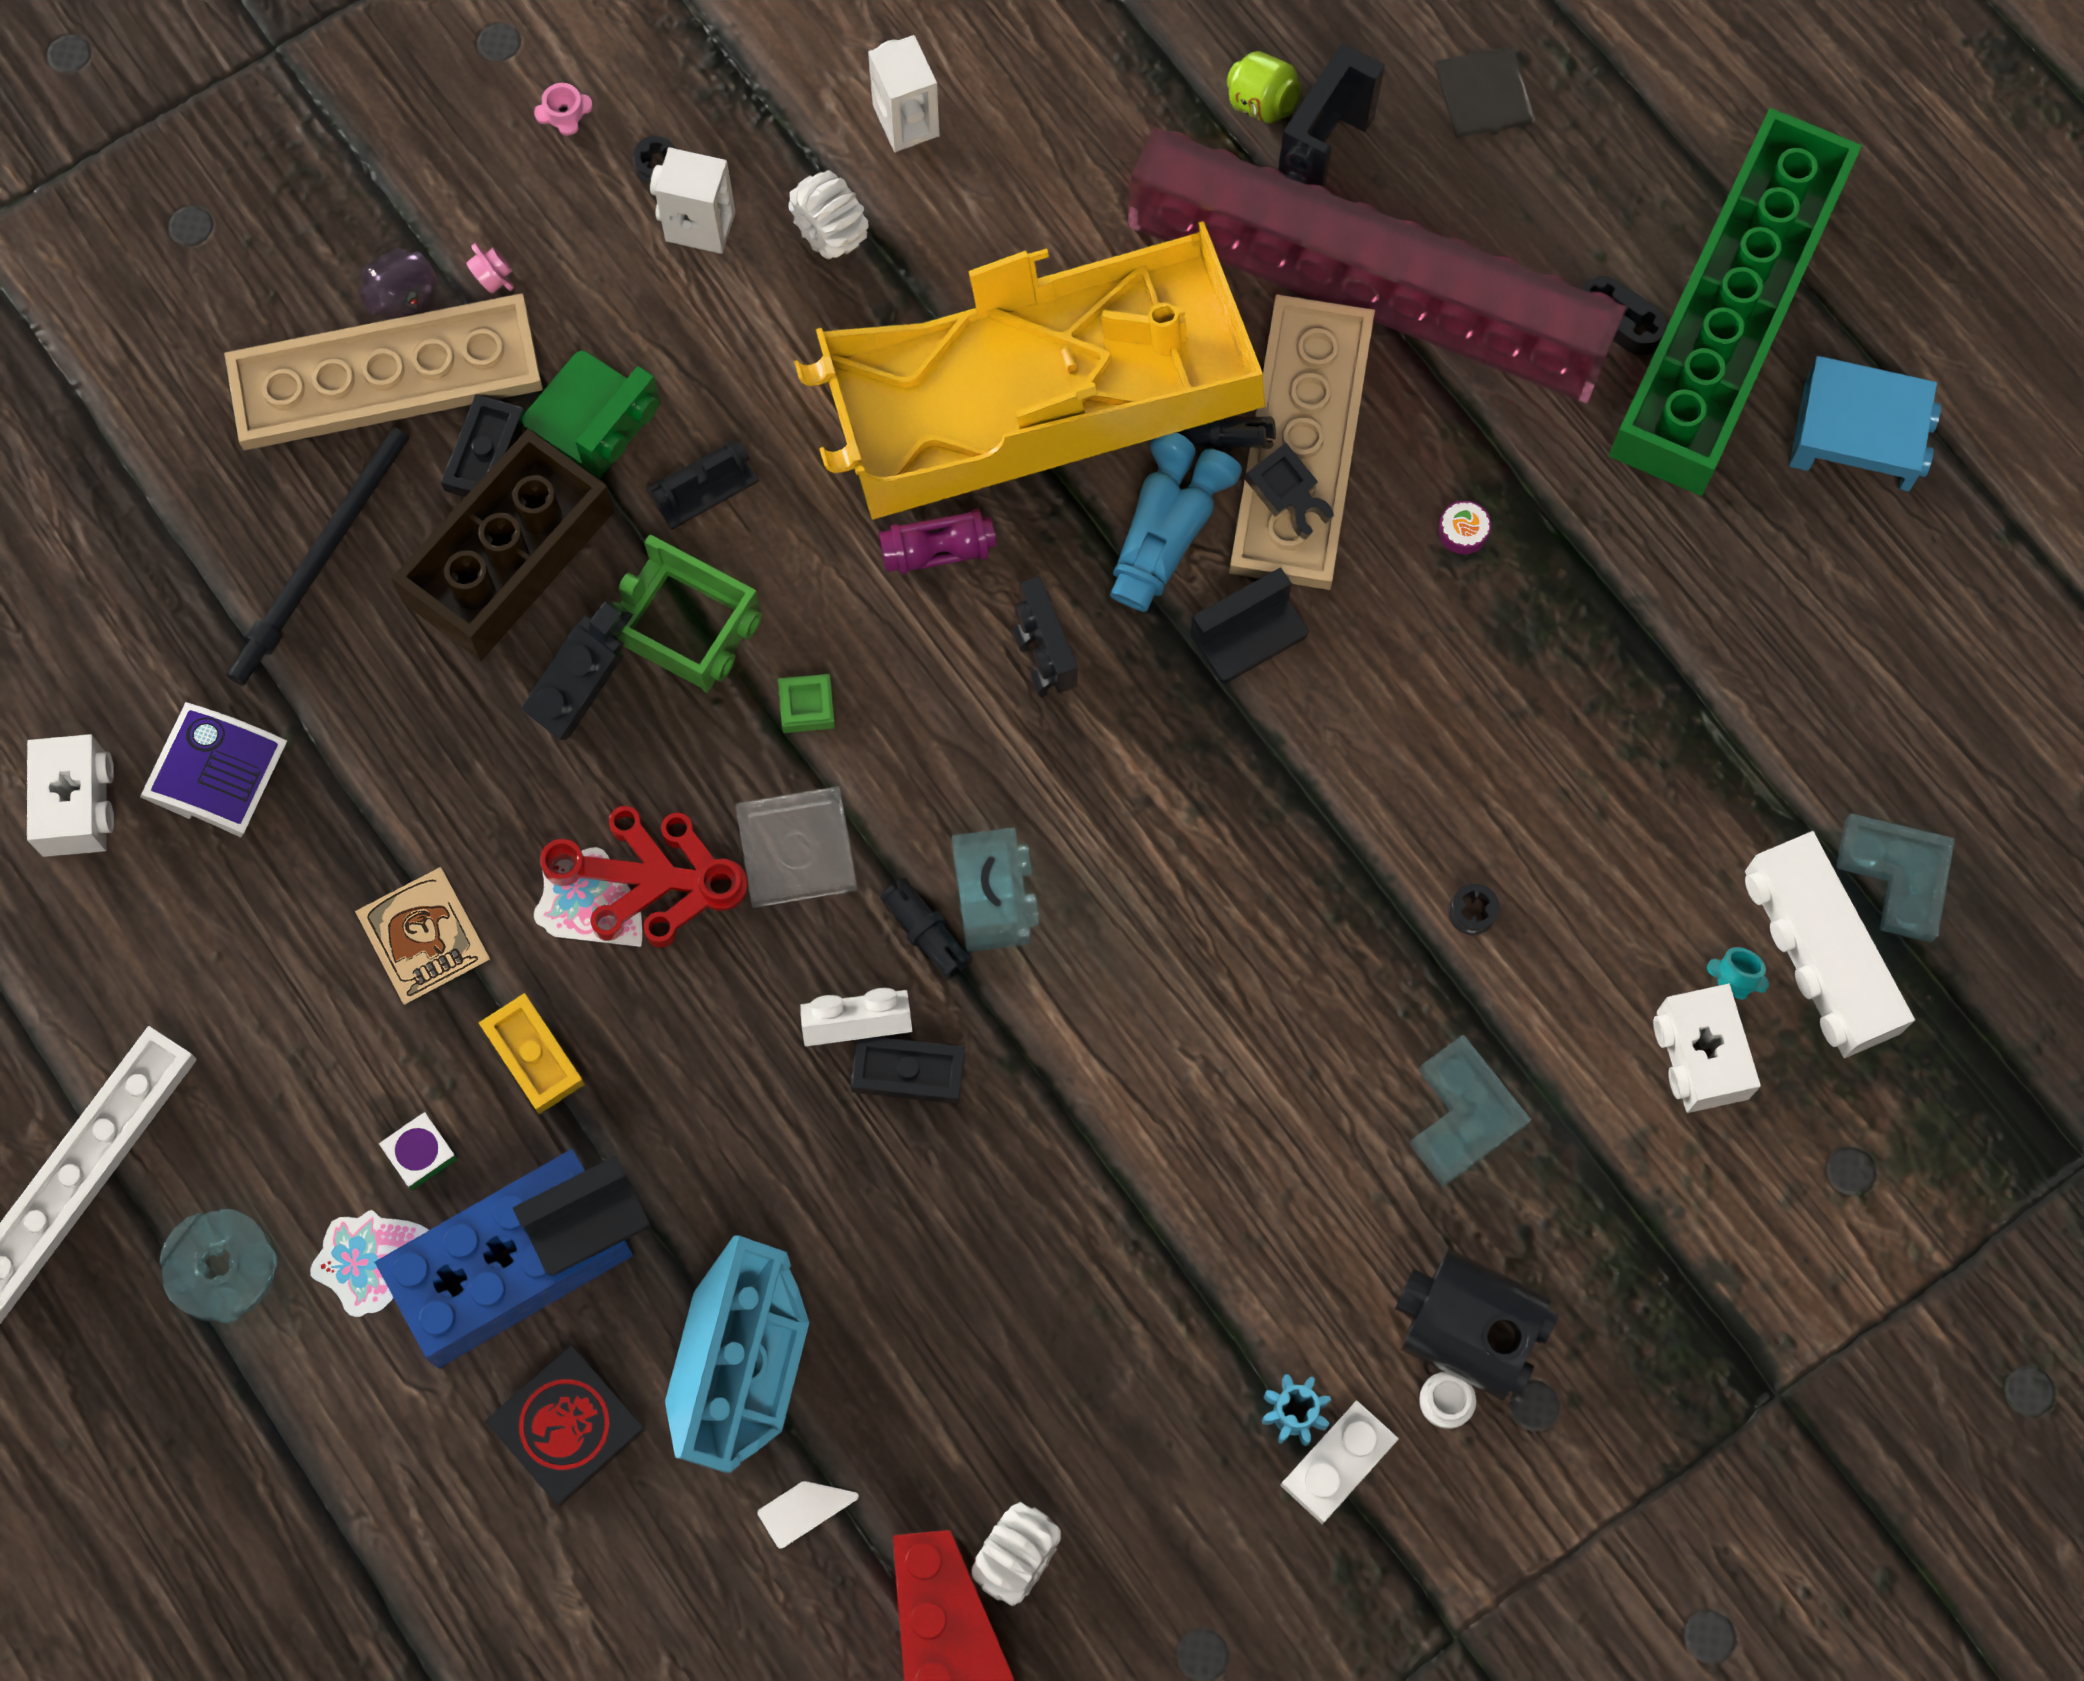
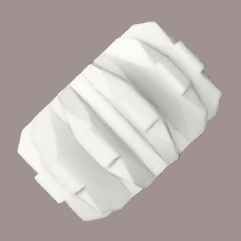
(828, 214)
(1016, 1553)

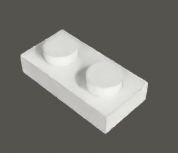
(853, 1018)
(1339, 1462)

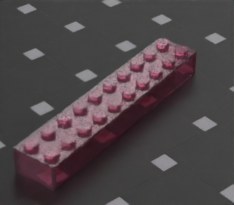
(1371, 261)

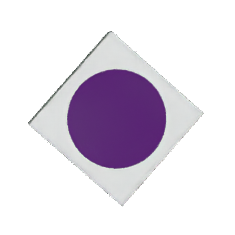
(418, 1151)

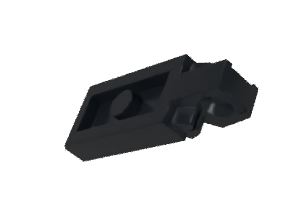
(579, 671)

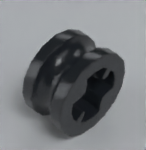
(644, 153)
(1489, 914)

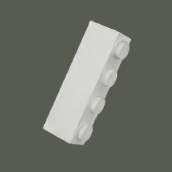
(1827, 945)

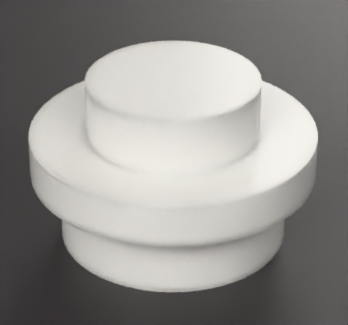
(1447, 1401)

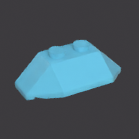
(736, 1357)

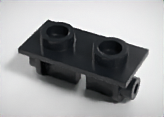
(703, 484)

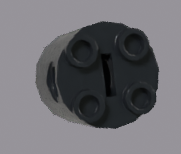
(1454, 1319)

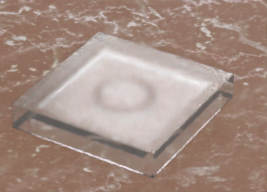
(796, 847)

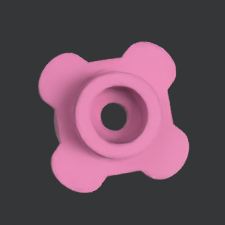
(558, 97)
(490, 269)

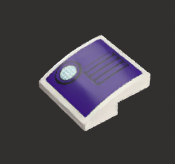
(213, 768)

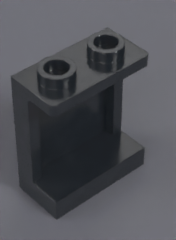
(1343, 92)

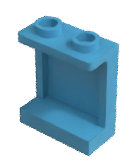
(1866, 420)

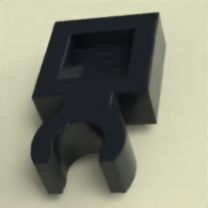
(1284, 484)

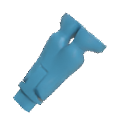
(1169, 517)

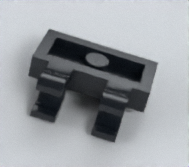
(1039, 623)

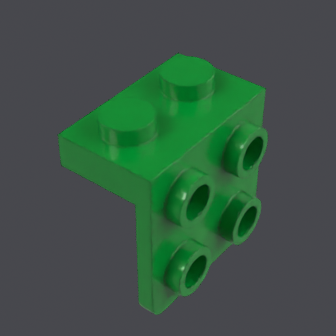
(593, 411)

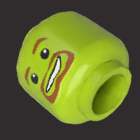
(1264, 87)

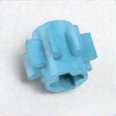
(1303, 1396)

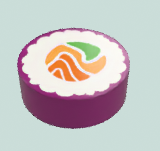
(1464, 527)

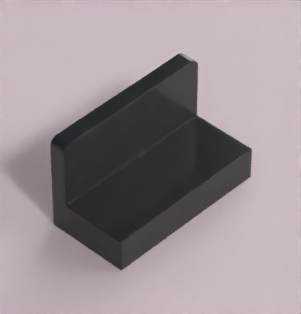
(1248, 627)
(582, 1216)

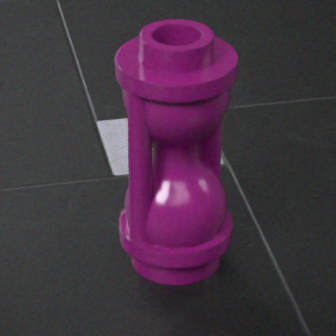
(914, 546)

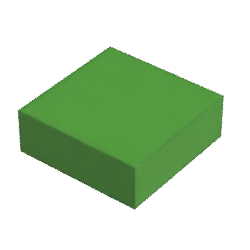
(806, 703)

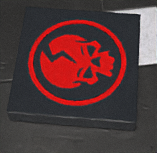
(565, 1426)

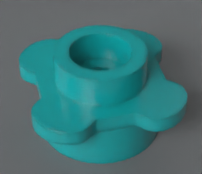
(1741, 970)

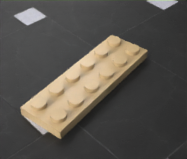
(382, 371)
(1314, 396)

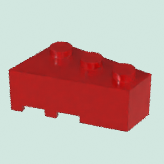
(942, 1615)

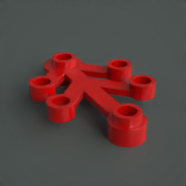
(653, 876)

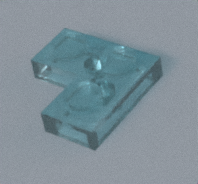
(1910, 861)
(1479, 1116)

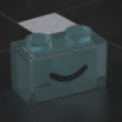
(992, 889)

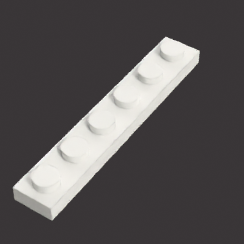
(86, 1159)

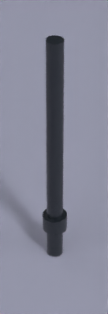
(265, 634)

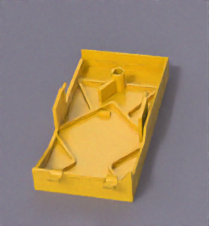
(1038, 373)

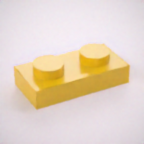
(531, 1053)

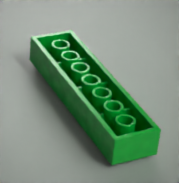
(1734, 302)

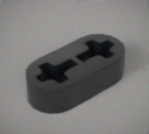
(1636, 313)

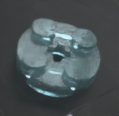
(225, 1296)

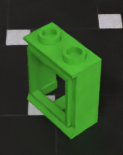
(640, 591)

